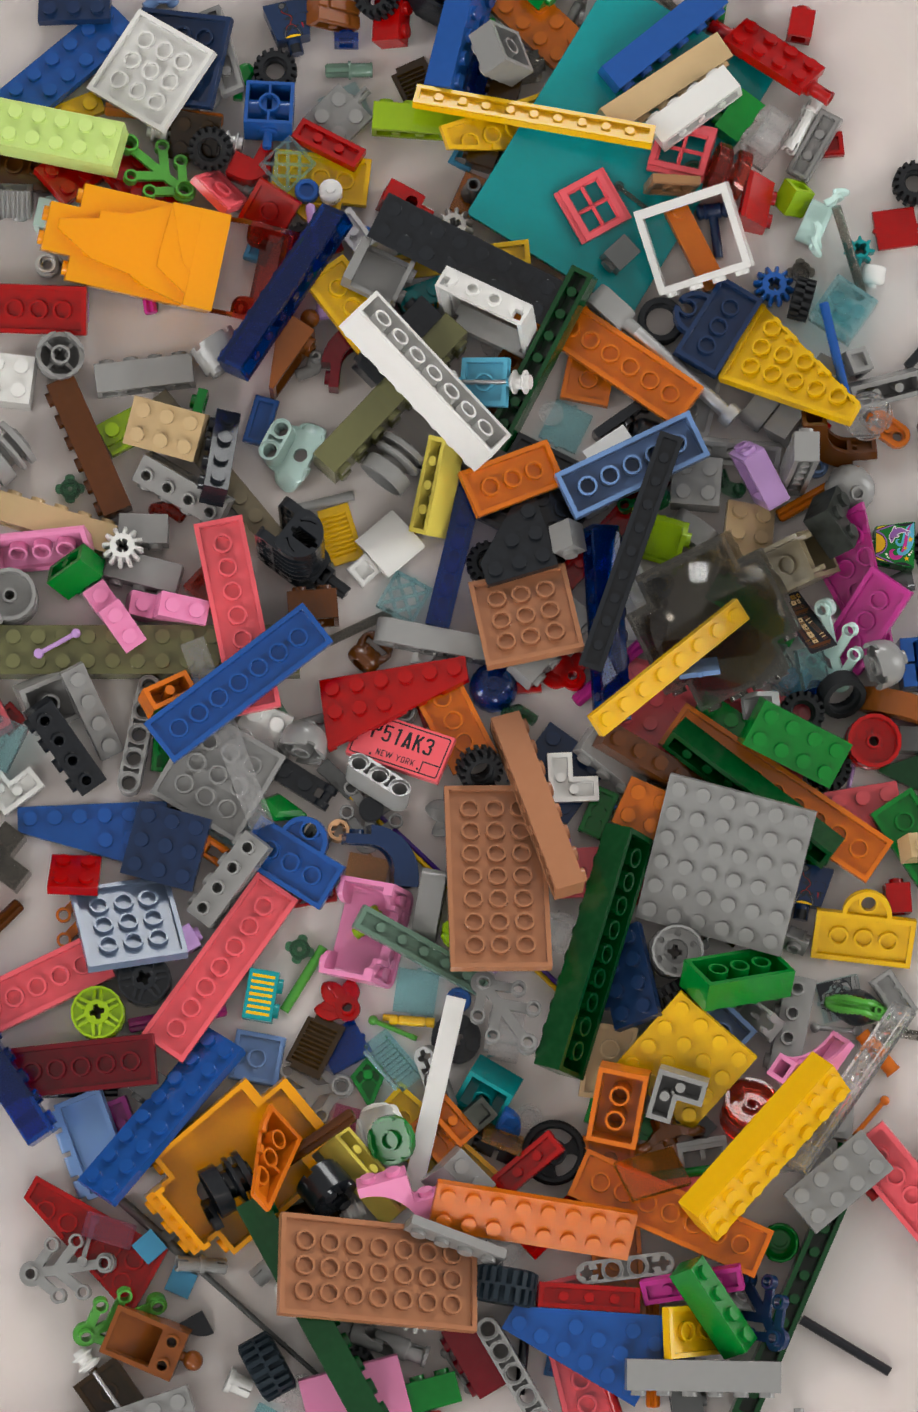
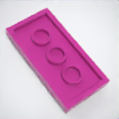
(874, 609)

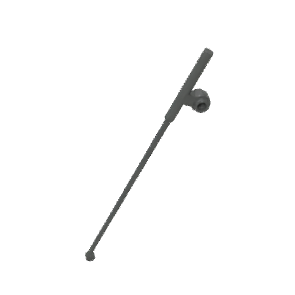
(168, 1240)

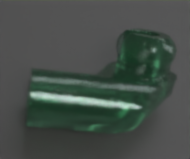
(730, 488)
(525, 713)

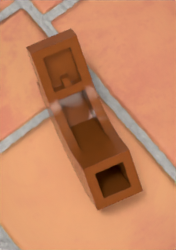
(891, 704)

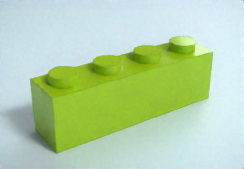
(403, 121)

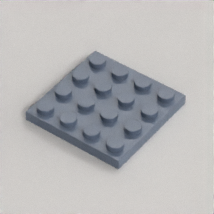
(129, 925)

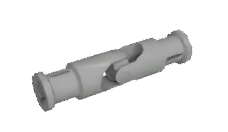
(406, 1350)

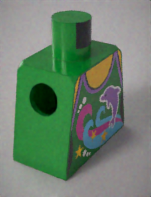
(895, 546)

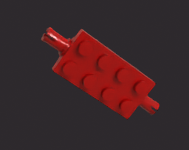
(774, 58)

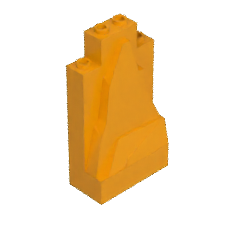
(138, 246)

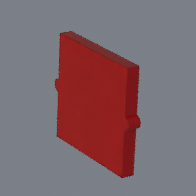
(895, 228)

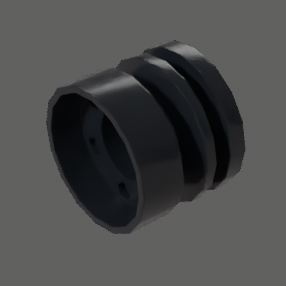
(149, 994)
(227, 1184)

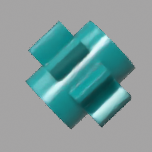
(863, 245)

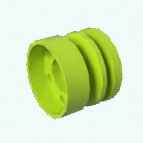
(112, 1019)

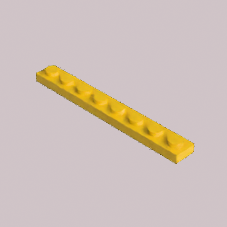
(668, 667)

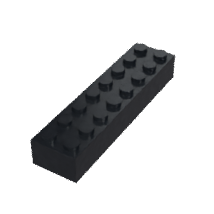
(439, 244)

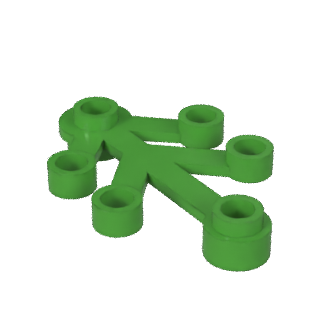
(159, 172)
(95, 1330)

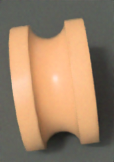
(334, 824)

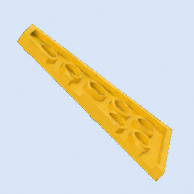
(479, 135)

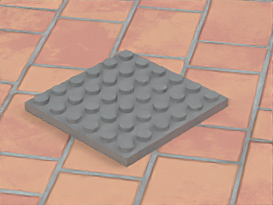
(726, 864)

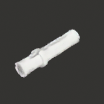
(802, 126)

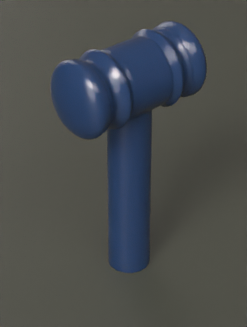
(713, 212)

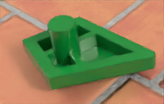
(283, 809)
(367, 1081)

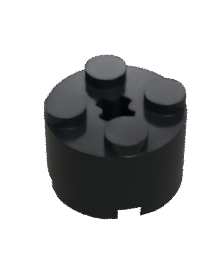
(327, 1188)

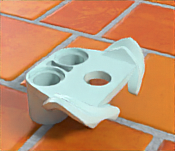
(817, 219)
(287, 470)

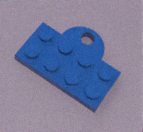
(300, 861)

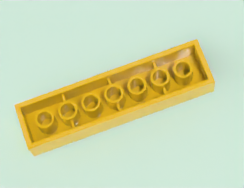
(764, 1146)

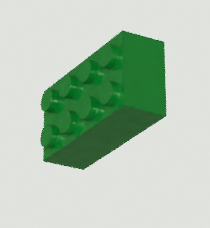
(794, 742)
(736, 979)

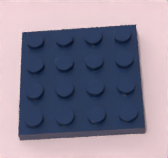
(212, 32)

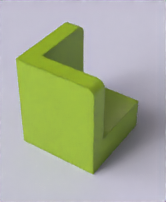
(794, 198)

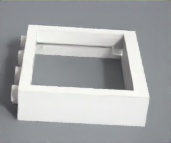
(717, 275)
(456, 285)

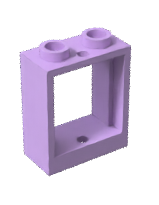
(759, 475)

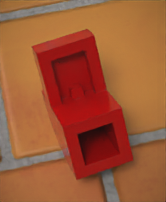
(245, 170)

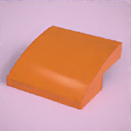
(451, 1131)

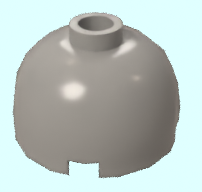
(59, 355)
(854, 482)
(884, 663)
(304, 741)

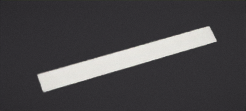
(435, 1089)

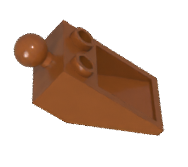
(291, 348)
(143, 1341)

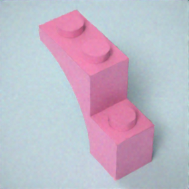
(166, 607)
(114, 615)
(833, 1050)
(395, 1185)

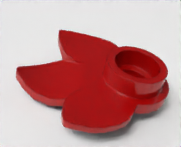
(566, 669)
(335, 1000)

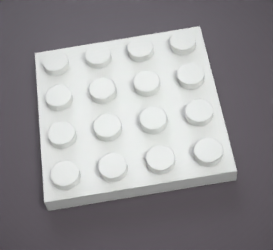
(151, 71)

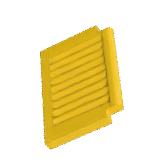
(340, 534)

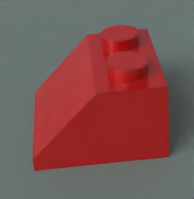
(756, 203)

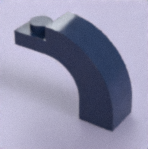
(398, 853)

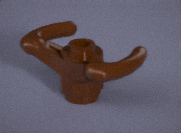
(667, 1134)

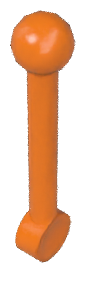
(884, 1100)

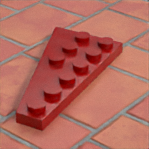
(377, 697)
(66, 1217)

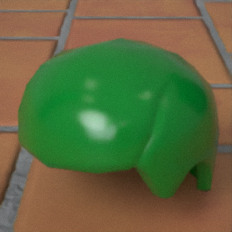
(783, 1243)

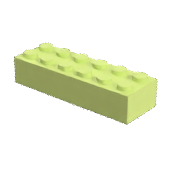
(61, 138)

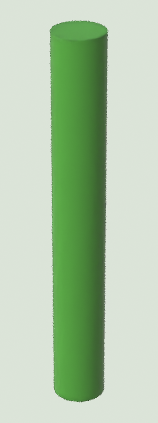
(303, 980)

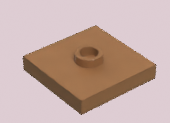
(671, 184)

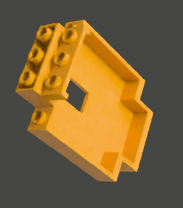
(219, 1130)

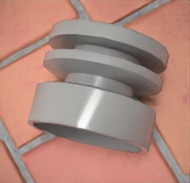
(12, 449)
(390, 467)
(684, 940)

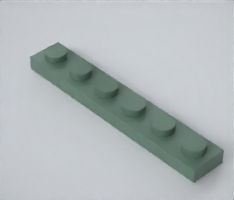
(411, 946)

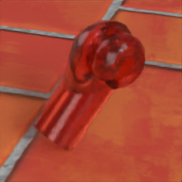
(165, 508)

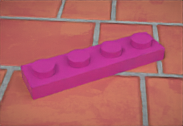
(662, 1289)

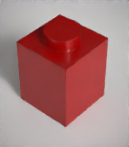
(800, 25)
(898, 895)

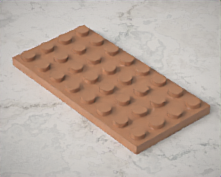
(493, 884)
(372, 1275)

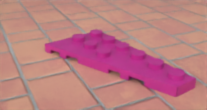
(855, 562)

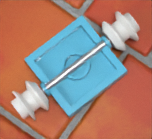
(492, 378)

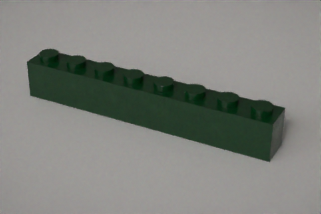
(547, 348)
(722, 767)

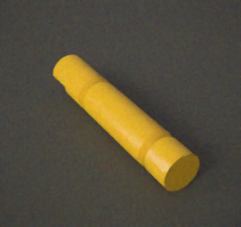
(409, 1020)

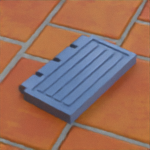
(86, 1132)

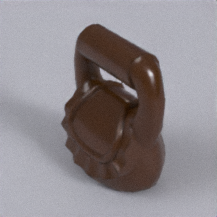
(365, 656)

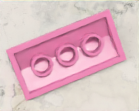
(41, 548)

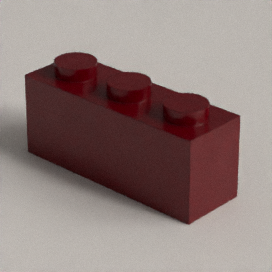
(474, 1362)

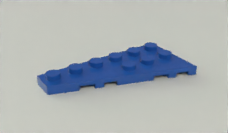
(86, 827)

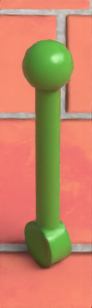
(373, 1020)

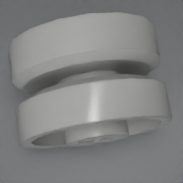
(25, 600)

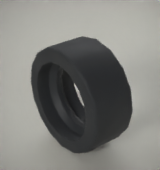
(660, 302)
(850, 704)

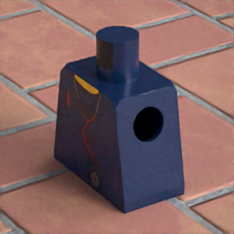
(288, 25)
(811, 890)

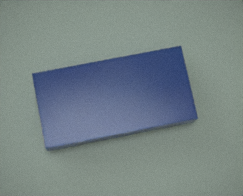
(260, 419)

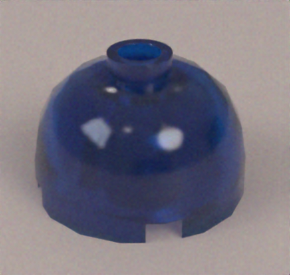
(492, 689)

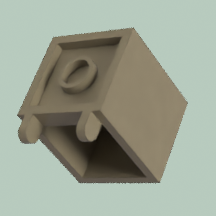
(800, 561)

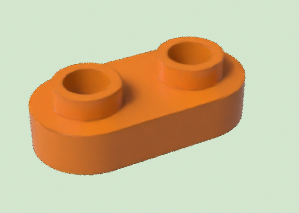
(895, 428)

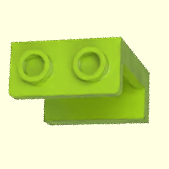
(666, 539)

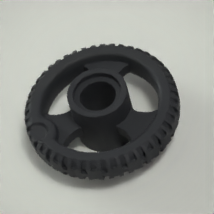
(574, 1146)

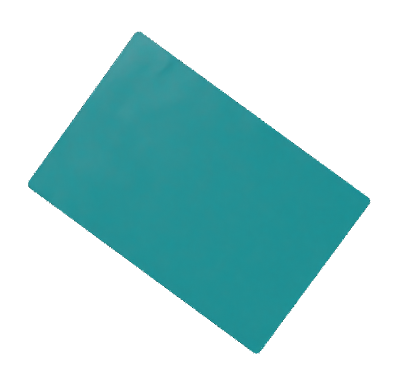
(537, 163)

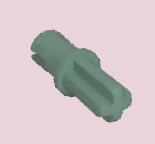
(349, 70)

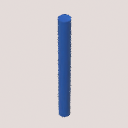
(833, 344)

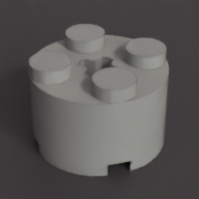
(210, 350)

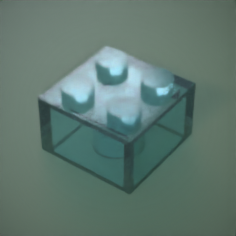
(848, 307)

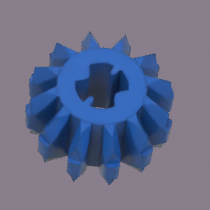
(783, 289)

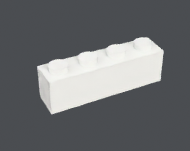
(694, 107)

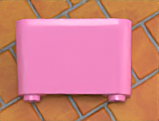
(364, 958)

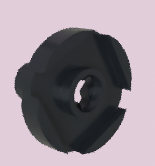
(469, 1043)

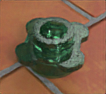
(77, 489)
(297, 956)

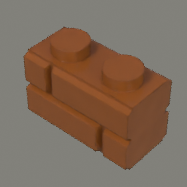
(333, 15)

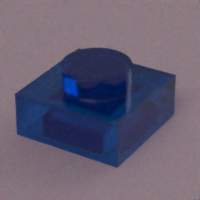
(346, 40)

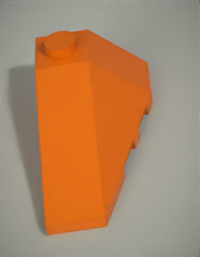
(274, 1154)

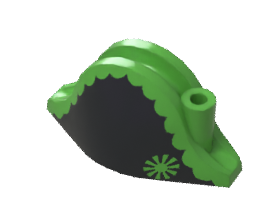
(855, 1007)

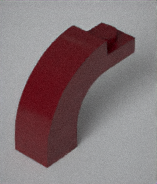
(333, 357)

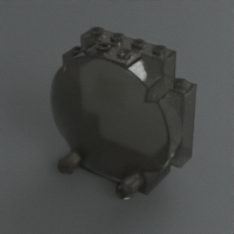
(692, 589)

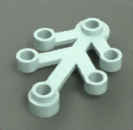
(834, 653)

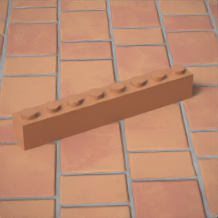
(537, 805)

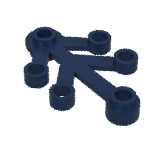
(776, 1336)

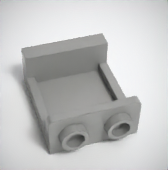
(378, 270)

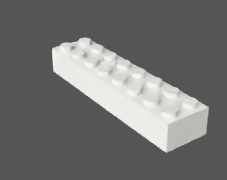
(425, 381)

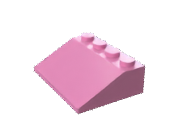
(386, 1374)

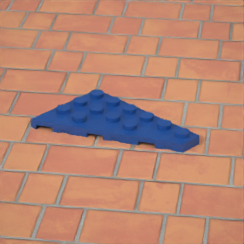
(590, 1341)

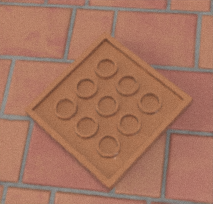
(526, 619)

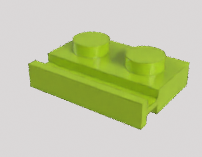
(113, 432)

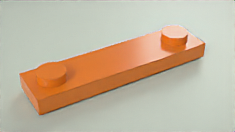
(692, 243)

